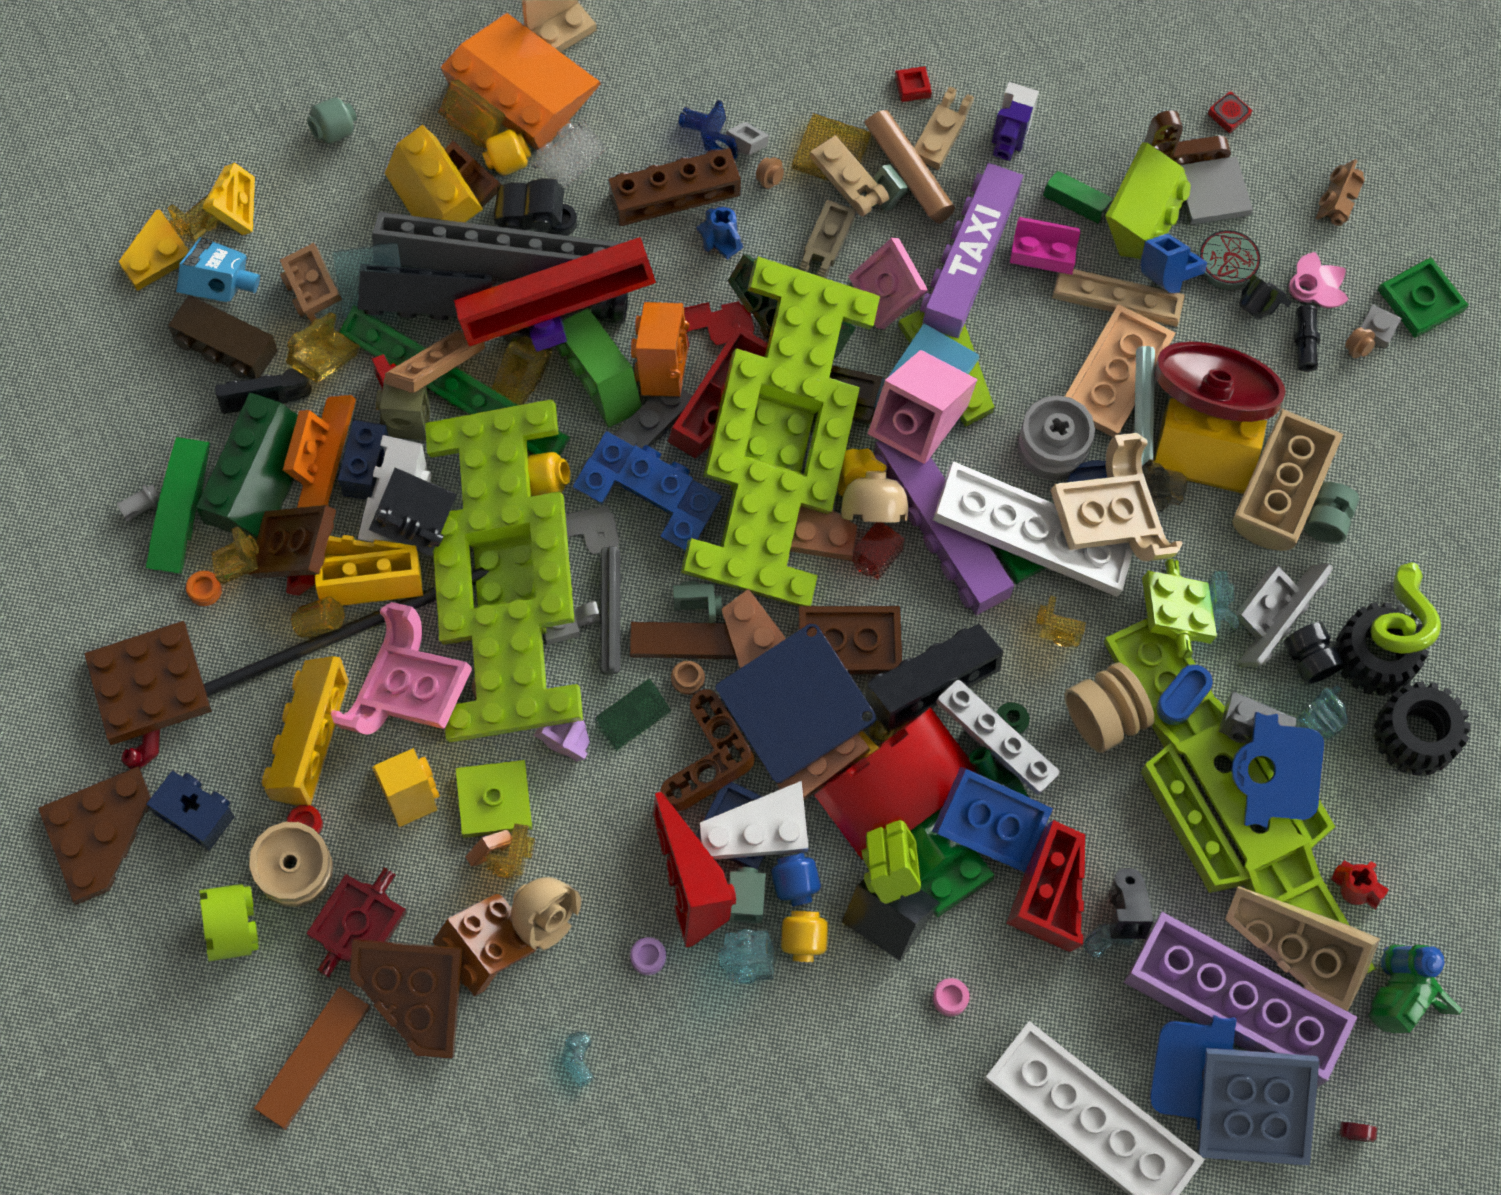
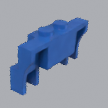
(653, 481)

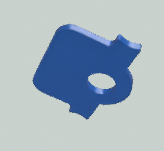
(1297, 771)
(1180, 1064)

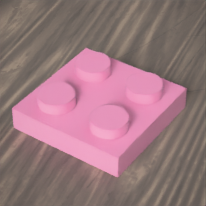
(891, 277)

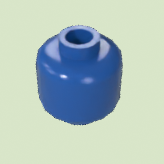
(796, 879)

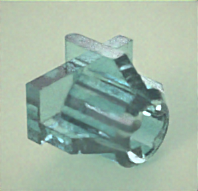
(1326, 713)

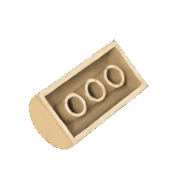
(1286, 482)

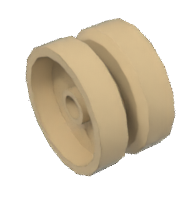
(270, 868)

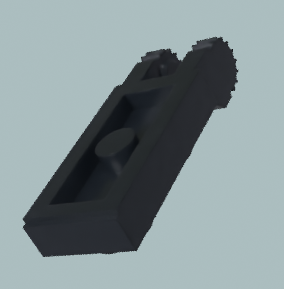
(283, 388)

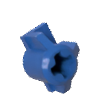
(721, 231)

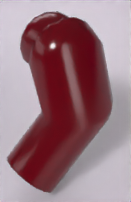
(144, 752)

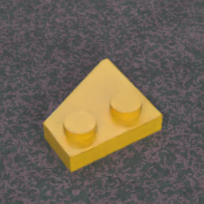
(233, 199)
(153, 252)

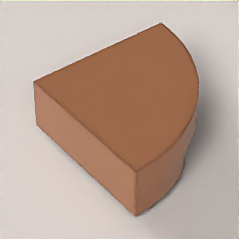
(487, 844)

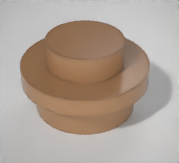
(770, 172)
(1360, 342)
(687, 677)

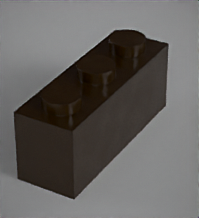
(222, 338)

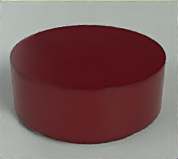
(1358, 1132)

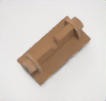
(1344, 182)

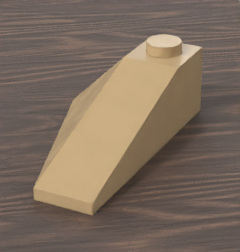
(1314, 949)

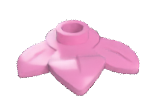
(1320, 281)

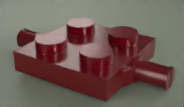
(354, 913)

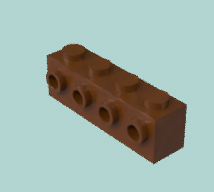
(674, 186)

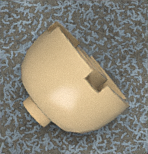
(875, 499)
(543, 911)

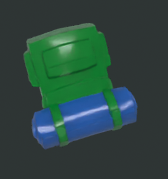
(1410, 988)

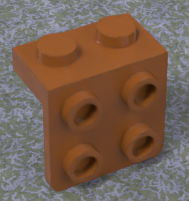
(486, 941)

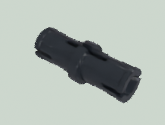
(1307, 338)

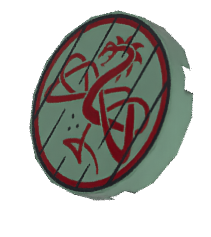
(1230, 259)

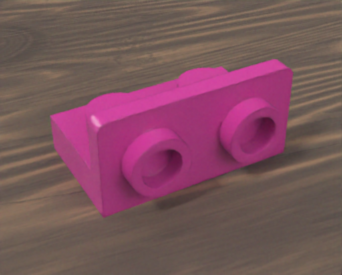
(1045, 245)

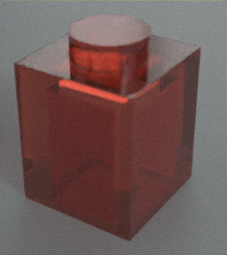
(877, 550)

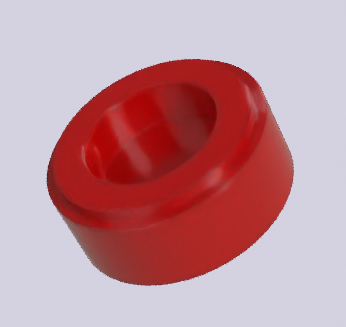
(306, 815)

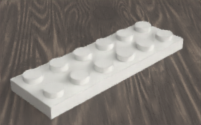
(1026, 528)
(1092, 1116)

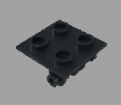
(412, 511)

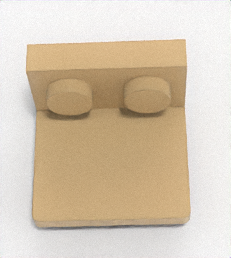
(558, 21)

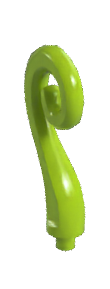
(1406, 588)

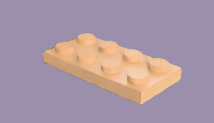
(1108, 374)

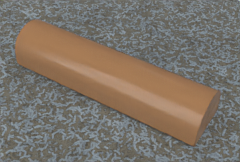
(910, 166)

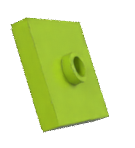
(493, 798)

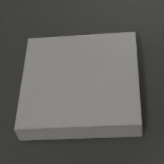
(1216, 191)

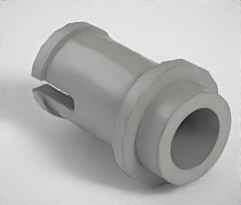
(139, 502)

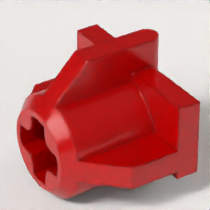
(1359, 884)

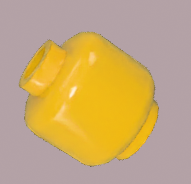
(507, 152)
(548, 473)
(804, 935)

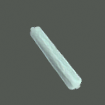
(1145, 398)

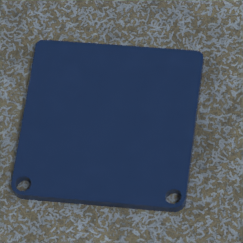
(795, 703)

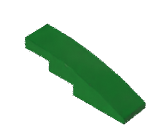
(177, 505)

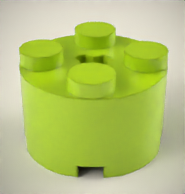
(226, 922)

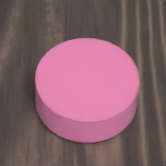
(951, 997)

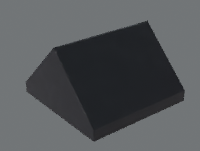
(892, 924)

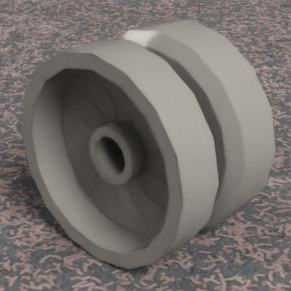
(1055, 437)

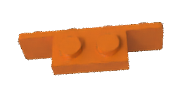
(318, 449)

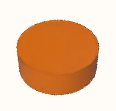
(203, 588)

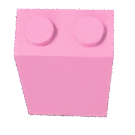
(921, 405)

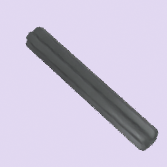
(610, 611)

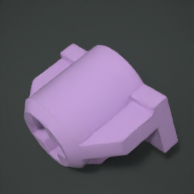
(566, 739)

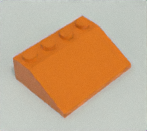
(521, 78)

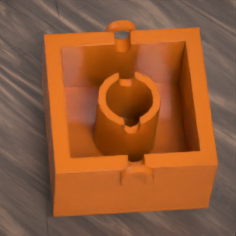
(660, 348)

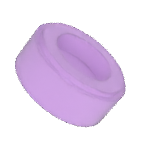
(648, 956)

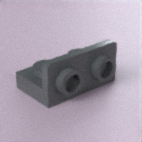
(1239, 717)

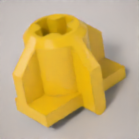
(855, 465)

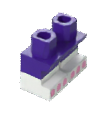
(1013, 120)

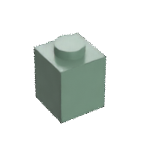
(749, 891)

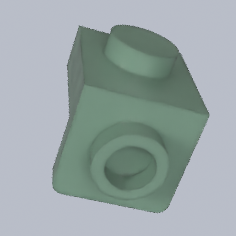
(693, 595)

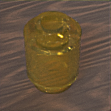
(318, 617)

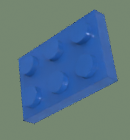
(992, 819)

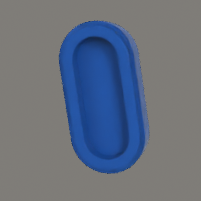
(1184, 694)

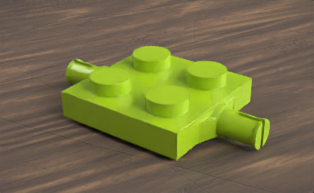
(1179, 607)

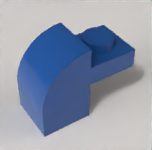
(1170, 262)

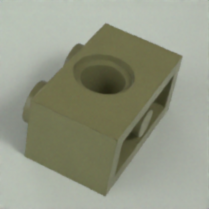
(403, 412)

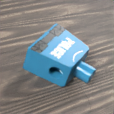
(215, 272)

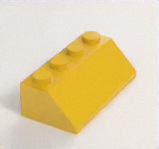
(306, 731)

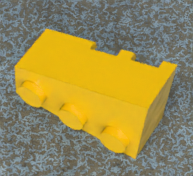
(368, 571)
(407, 786)

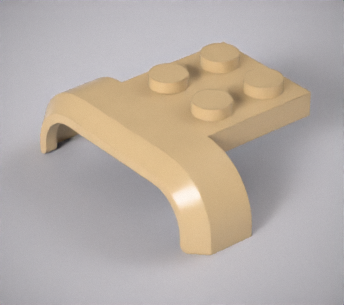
(1114, 507)

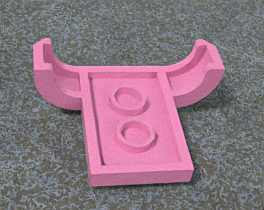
(405, 680)

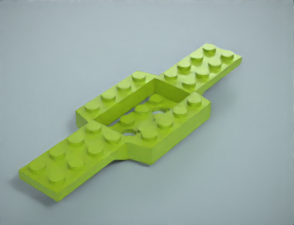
(1276, 861)

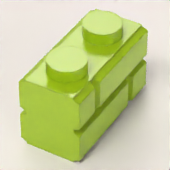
(891, 862)

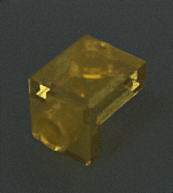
(193, 222)
(235, 558)
(1061, 630)
(520, 848)

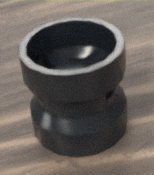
(616, 313)

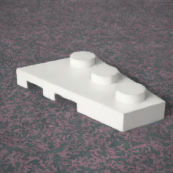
(759, 828)

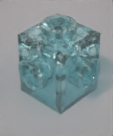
(747, 956)

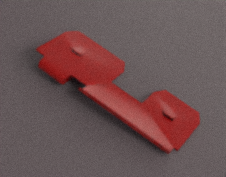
(719, 323)

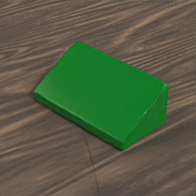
(1077, 196)

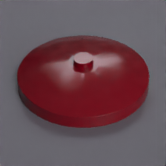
(1219, 381)

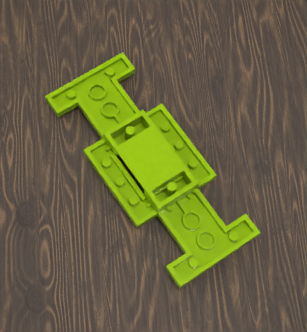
(766, 432)
(528, 577)

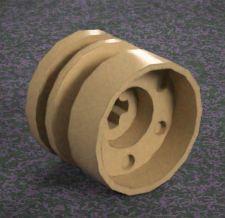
(1109, 707)

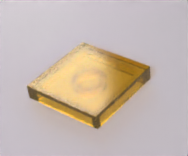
(819, 131)

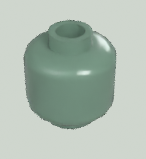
(331, 120)

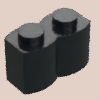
(529, 205)

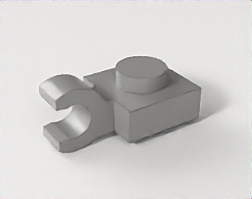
(584, 615)

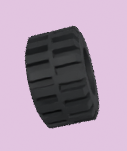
(1363, 665)
(1433, 706)

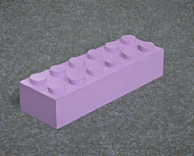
(1210, 979)

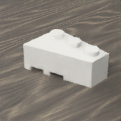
(399, 454)

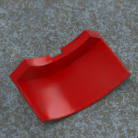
(896, 782)

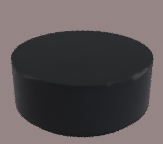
(568, 222)

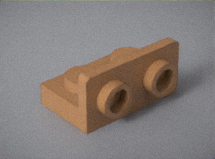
(310, 280)

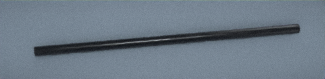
(319, 642)

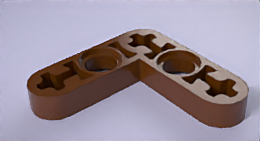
(1165, 135)
(720, 759)

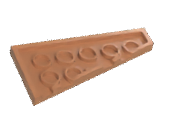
(751, 636)

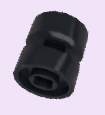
(1315, 656)

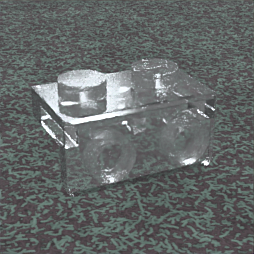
(570, 153)

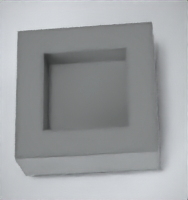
(748, 138)
(1382, 324)

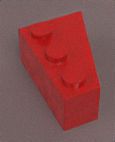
(1051, 889)

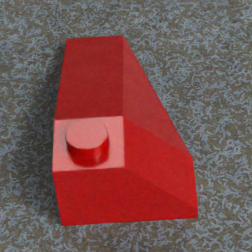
(699, 881)

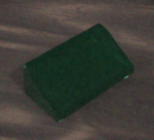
(632, 714)

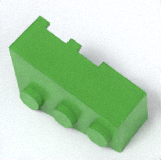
(600, 368)

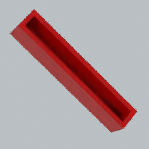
(554, 291)

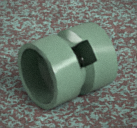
(1332, 513)

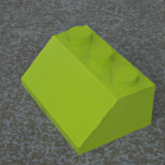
(1146, 200)

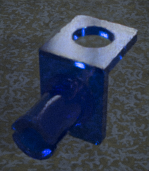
(709, 127)

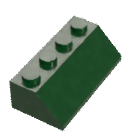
(250, 468)

